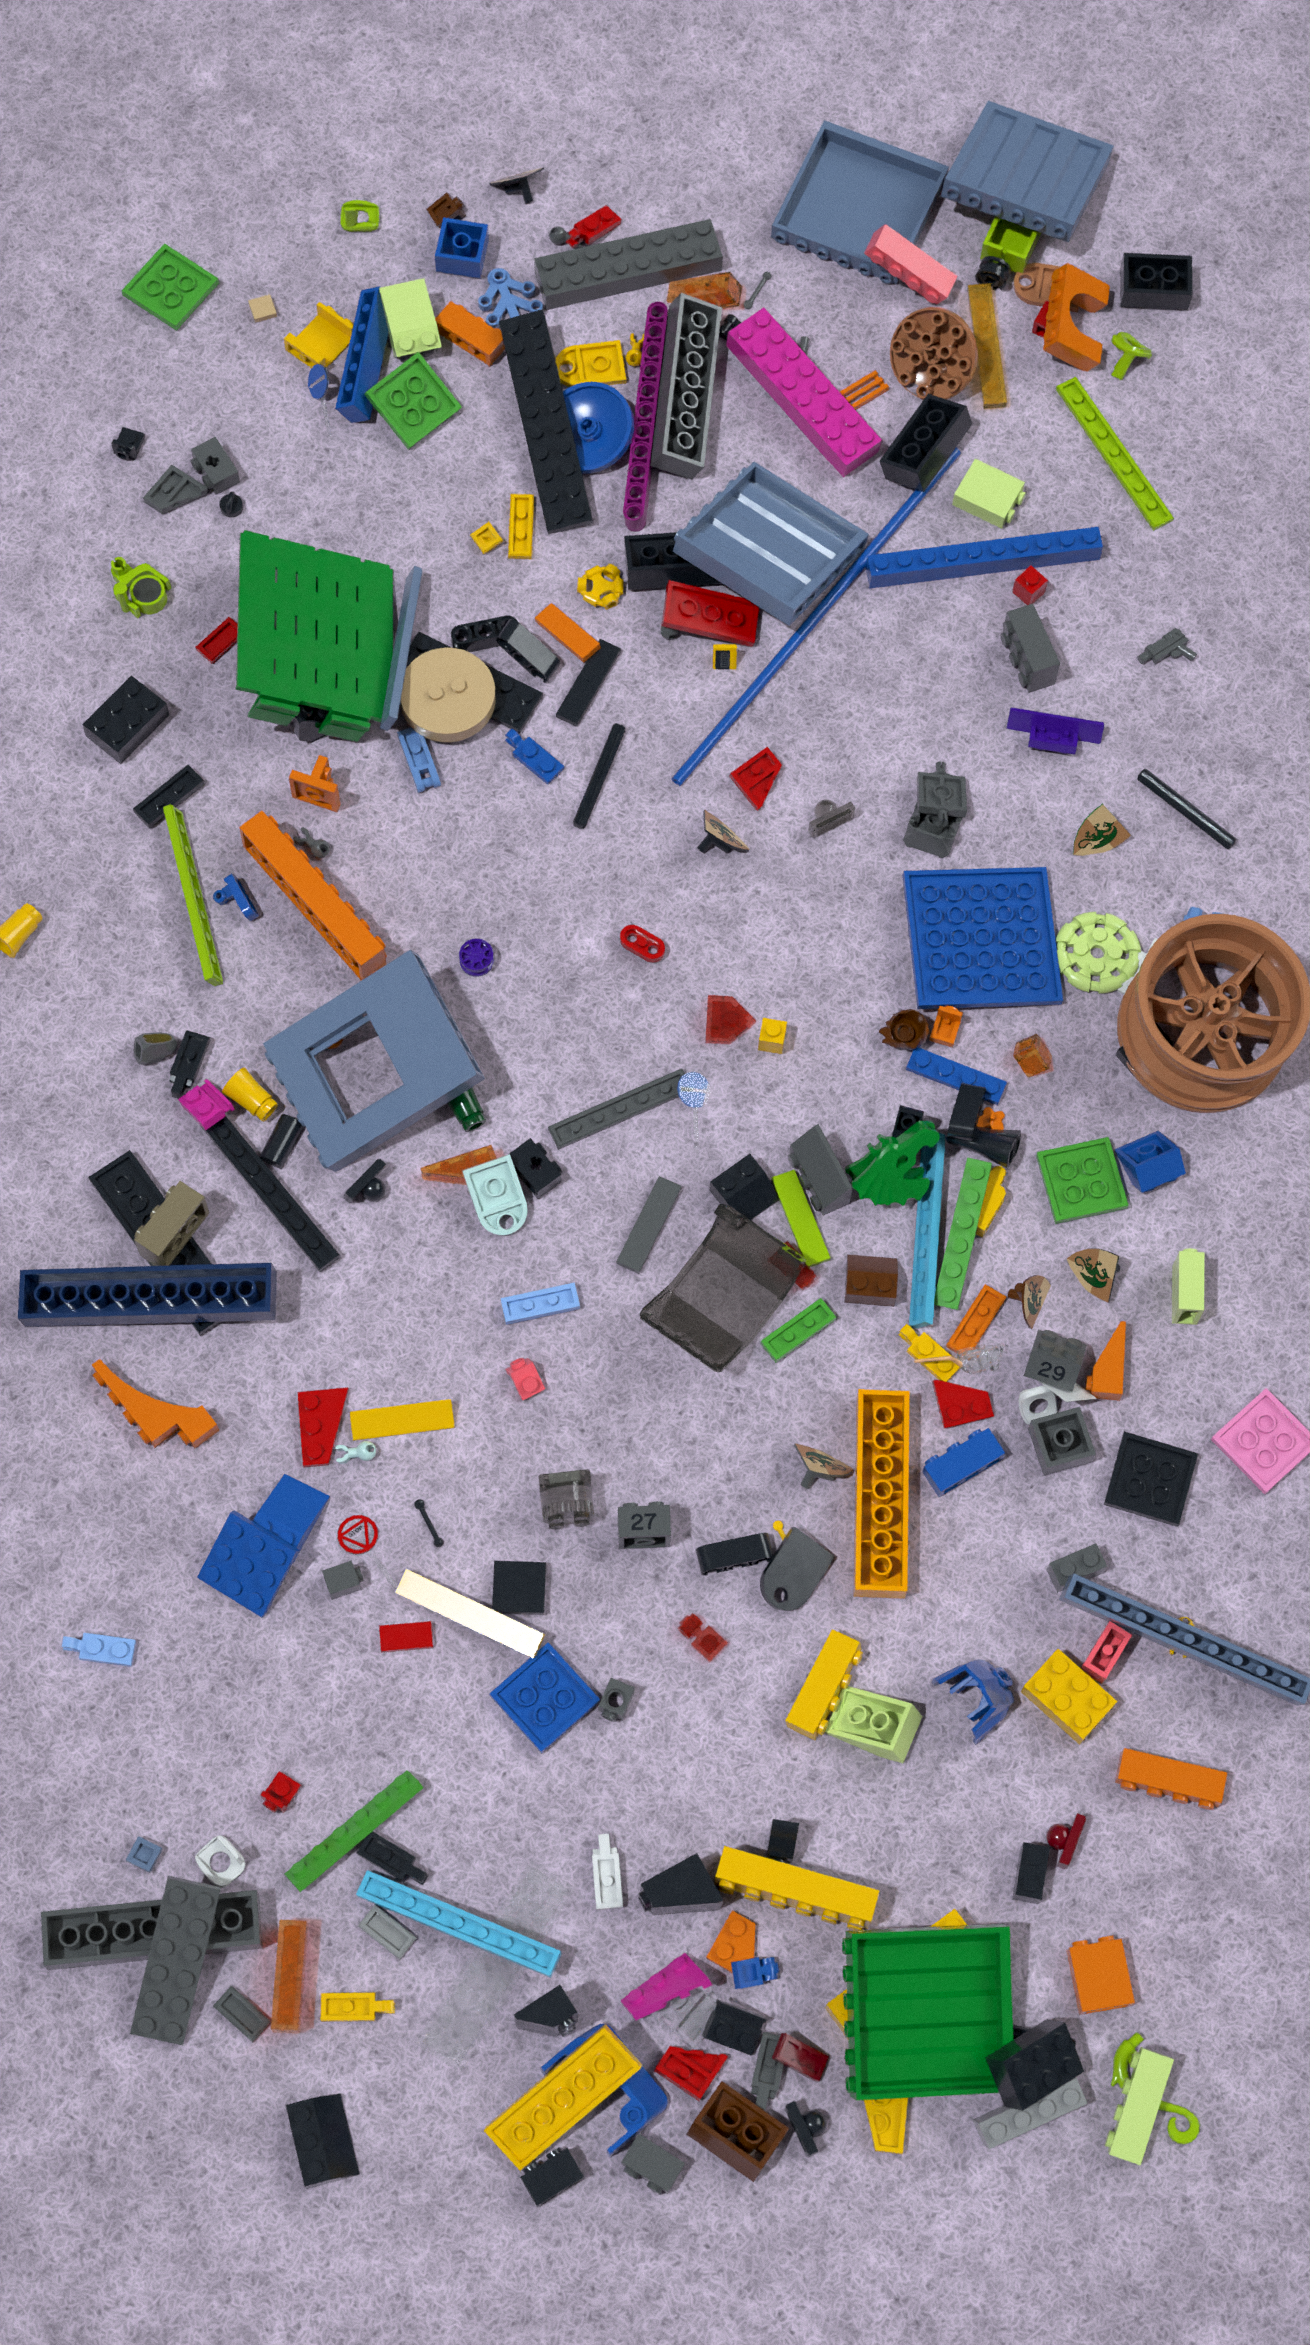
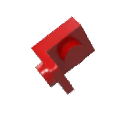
(280, 1793)

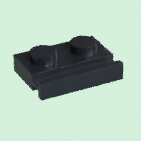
(734, 2027)

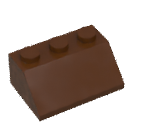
(737, 2131)

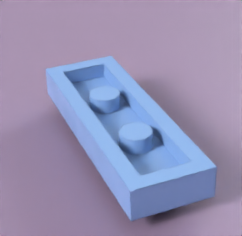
(540, 1303)

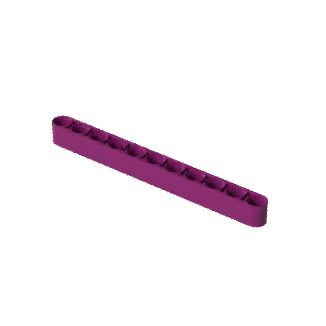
(645, 425)

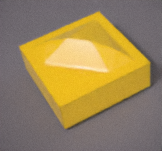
(486, 538)

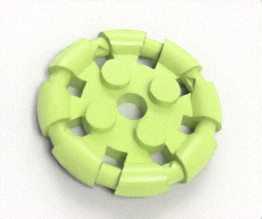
(1104, 940)

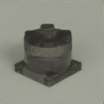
(566, 1498)

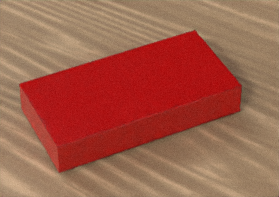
(219, 641)
(406, 1636)

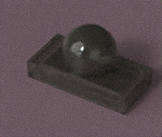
(829, 817)

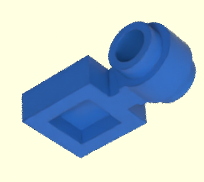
(754, 1971)

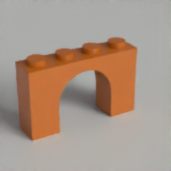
(1061, 335)

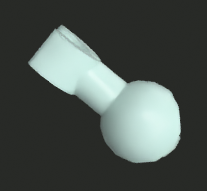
(361, 1451)

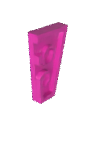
(670, 1982)

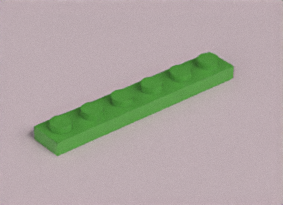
(962, 1233)
(353, 1830)

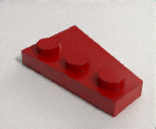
(319, 1422)

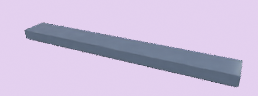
(401, 648)

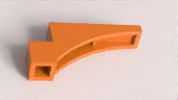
(154, 1417)

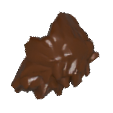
(906, 1030)

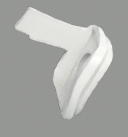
(1028, 1396)
(216, 1845)

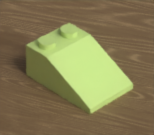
(410, 318)
(875, 1723)

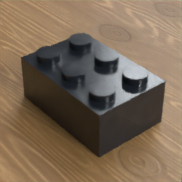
(1156, 281)
(126, 719)
(1034, 2064)

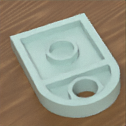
(495, 1193)

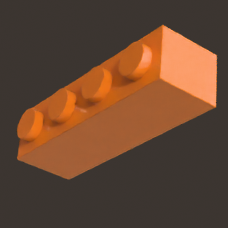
(1170, 1778)

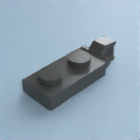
(767, 2071)

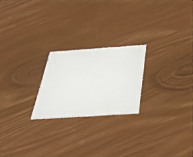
(1078, 1393)

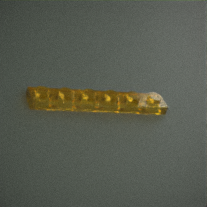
(988, 348)

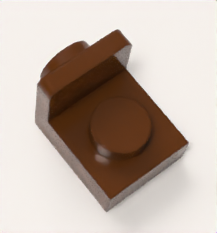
(446, 207)

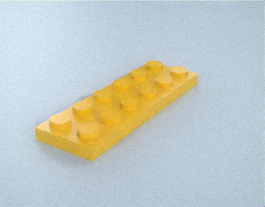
(562, 2097)

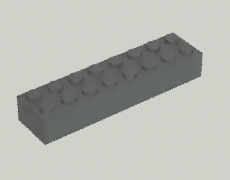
(628, 264)
(686, 386)
(127, 1929)

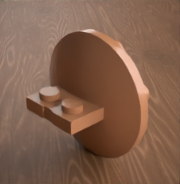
(934, 352)

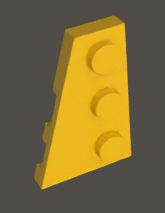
(887, 2123)

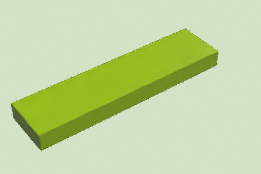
(800, 1218)

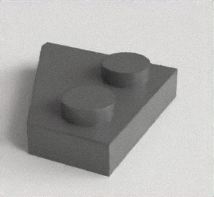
(173, 491)

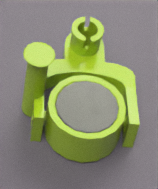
(145, 585)

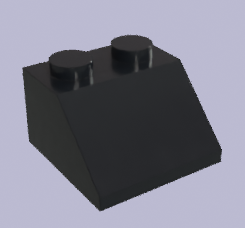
(744, 1188)

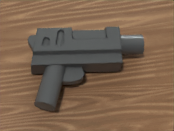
(1170, 644)

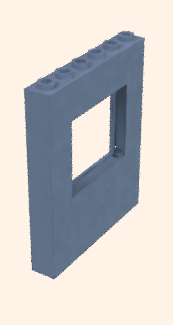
(418, 1039)

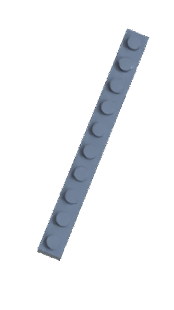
(1186, 1639)

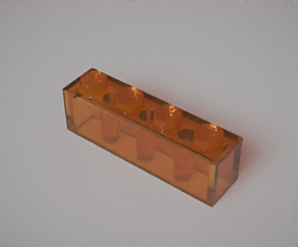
(289, 1976)

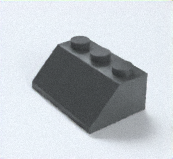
(820, 1171)

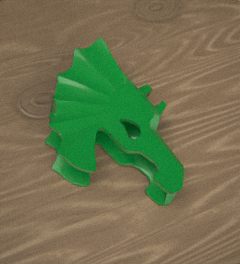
(884, 1172)

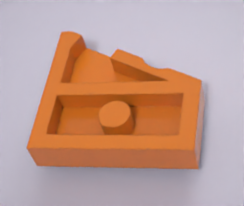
(734, 1942)

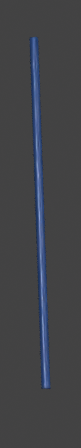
(806, 627)

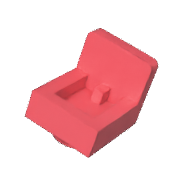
(525, 1377)

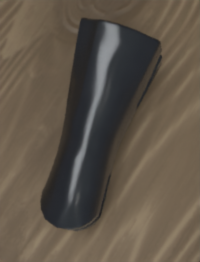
(992, 1144)

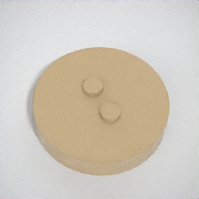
(447, 695)

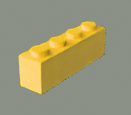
(824, 1684)

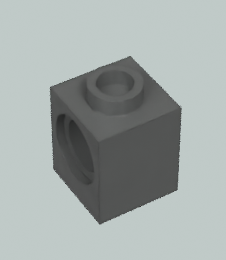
(619, 1689)

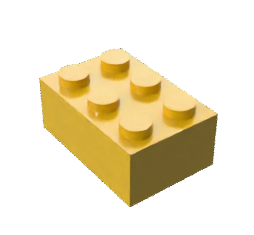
(1068, 1696)

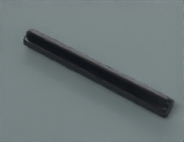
(599, 776)
(1186, 808)

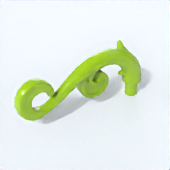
(1120, 2071)

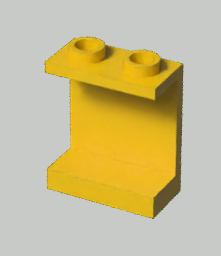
(321, 339)

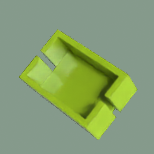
(1010, 243)

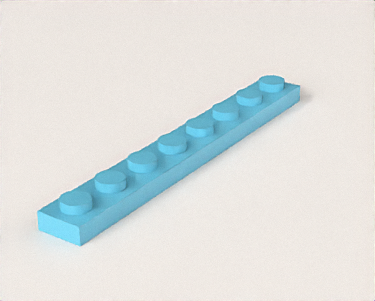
(927, 1237)
(459, 1924)

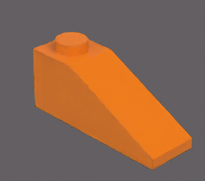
(1108, 1372)

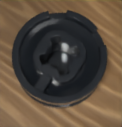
(993, 273)

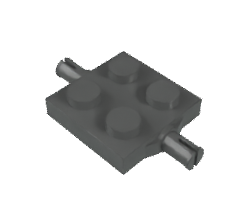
(941, 794)

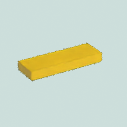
(521, 526)

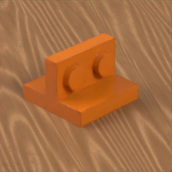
(317, 787)

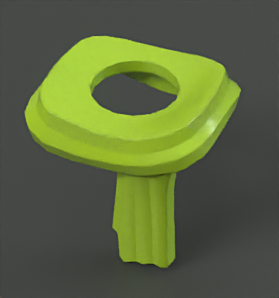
(349, 216)
(1131, 349)

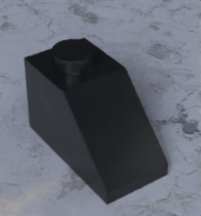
(782, 1840)

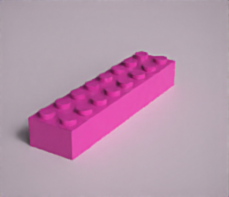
(803, 392)

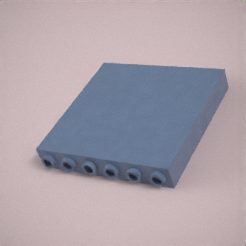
(850, 191)

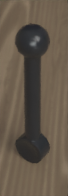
(419, 1504)

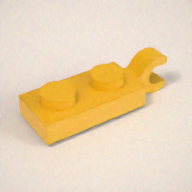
(925, 1347)
(353, 2007)

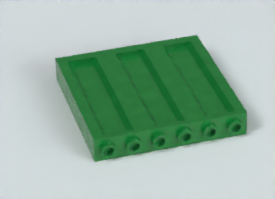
(925, 2009)

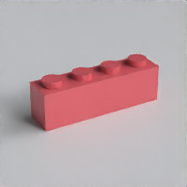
(910, 264)

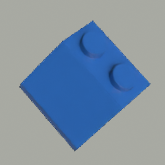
(1151, 1161)

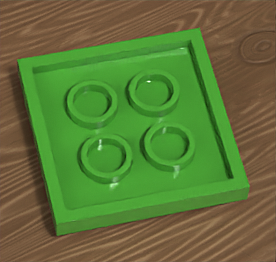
(170, 287)
(413, 400)
(1082, 1180)

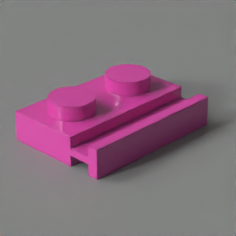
(206, 1104)

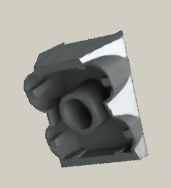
(926, 834)

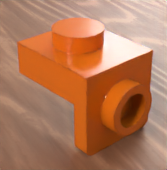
(946, 1026)

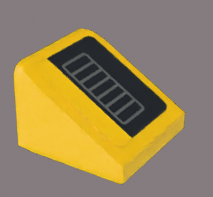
(724, 656)

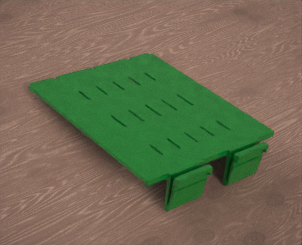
(262, 645)

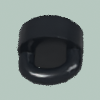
(231, 505)

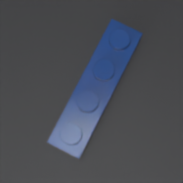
(953, 1074)

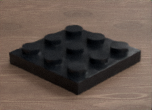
(1150, 1479)

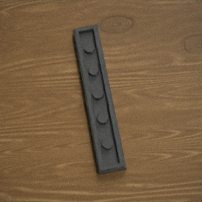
(616, 1110)

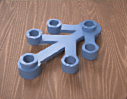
(508, 301)

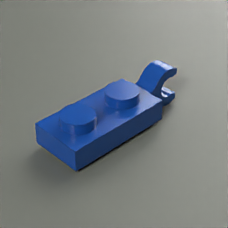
(534, 757)

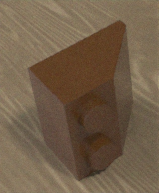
(871, 1280)

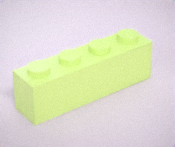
(1140, 2105)

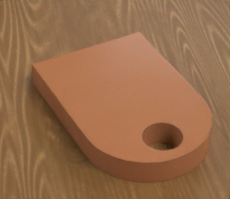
(1040, 285)

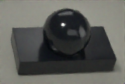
(372, 1188)
(806, 2126)

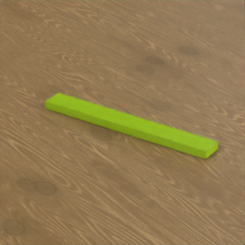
(1114, 453)
(193, 895)

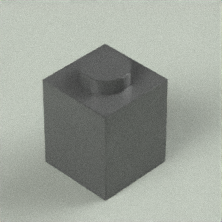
(342, 1579)

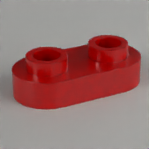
(643, 943)

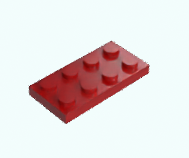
(710, 613)

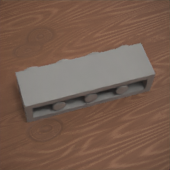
(1007, 2123)

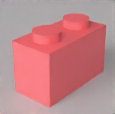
(1105, 1652)

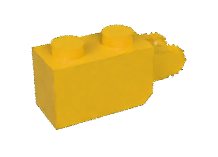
(993, 1199)

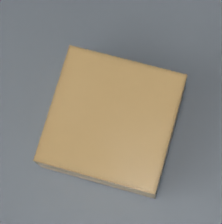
(262, 308)

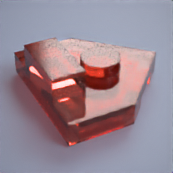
(725, 1020)

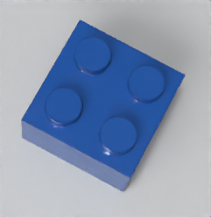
(461, 247)

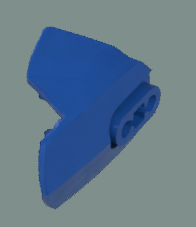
(995, 1693)

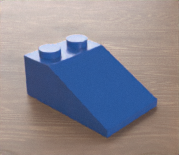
(291, 1511)

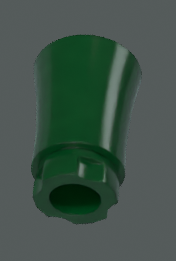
(468, 1108)

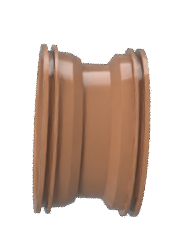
(1256, 959)

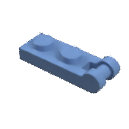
(418, 759)

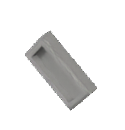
(387, 1932)

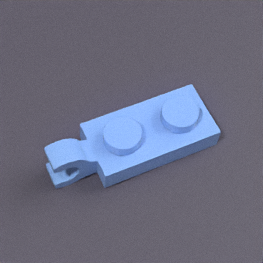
(102, 1648)

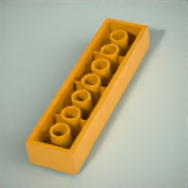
(881, 1494)

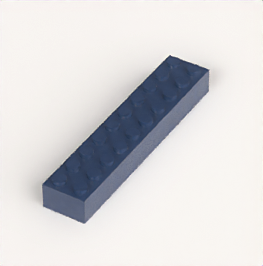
(147, 1294)

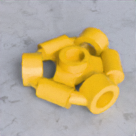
(602, 586)

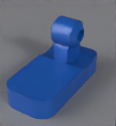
(236, 890)

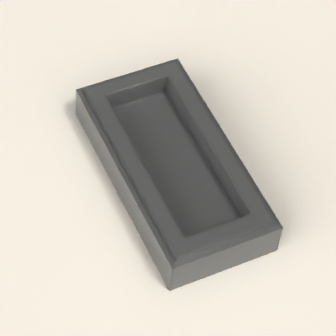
(242, 2014)

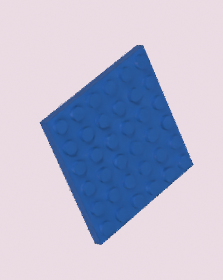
(982, 937)

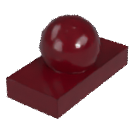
(1066, 1839)

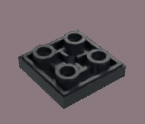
(519, 1587)

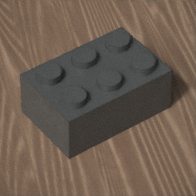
(1030, 648)

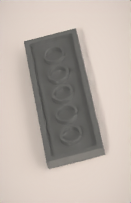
(175, 1960)

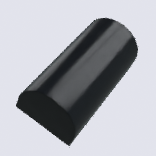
(281, 1141)

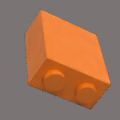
(1100, 1975)

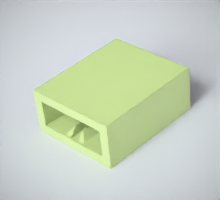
(989, 494)
(1188, 1287)

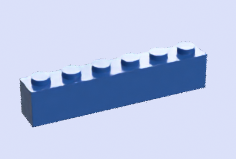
(363, 357)

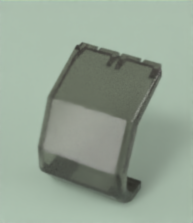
(725, 1290)

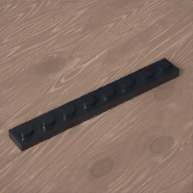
(272, 1194)

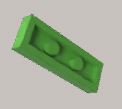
(798, 1330)

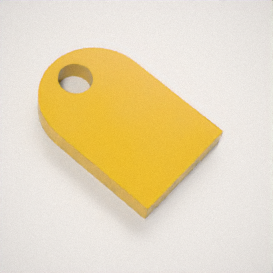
(592, 363)

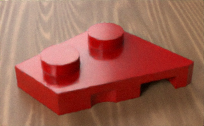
(757, 777)
(961, 1403)
(690, 2069)

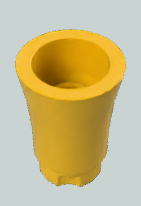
(18, 929)
(250, 1095)

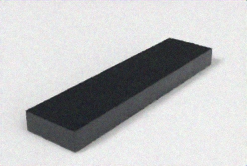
(588, 683)

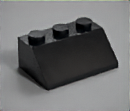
(549, 2014)
(322, 2140)

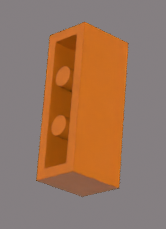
(470, 333)

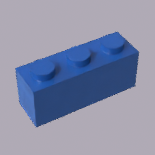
(963, 1461)

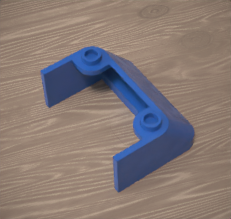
(646, 2096)

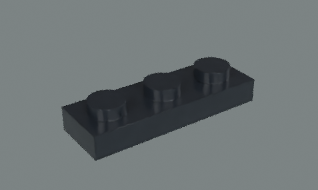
(171, 792)

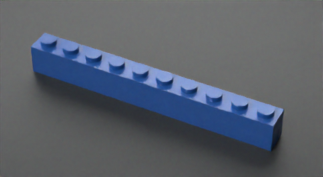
(983, 557)

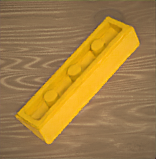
(402, 1419)

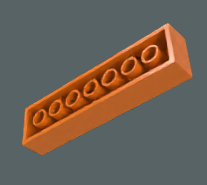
(312, 895)

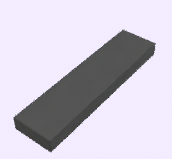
(648, 1225)

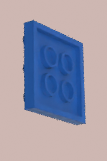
(248, 1563)
(544, 1697)

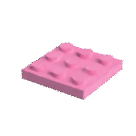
(1264, 1441)

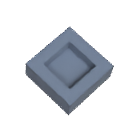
(144, 1854)

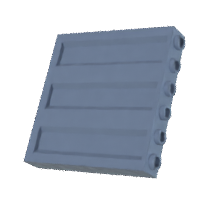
(1027, 171)
(770, 542)

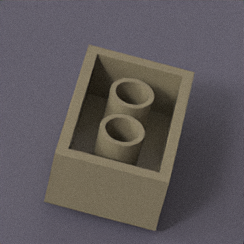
(171, 1225)

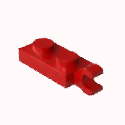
(593, 226)

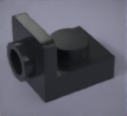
(128, 443)

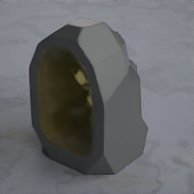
(153, 1047)

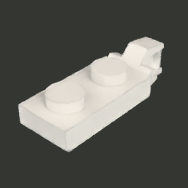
(606, 1875)

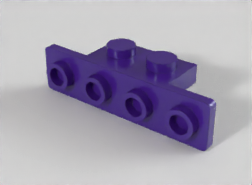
(1054, 731)

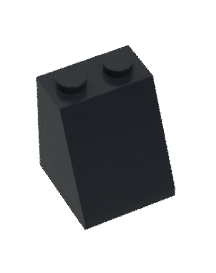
(680, 1890)

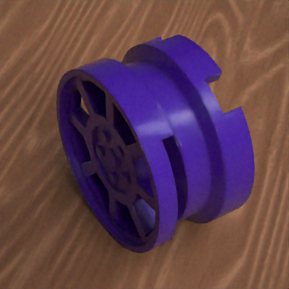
(476, 958)

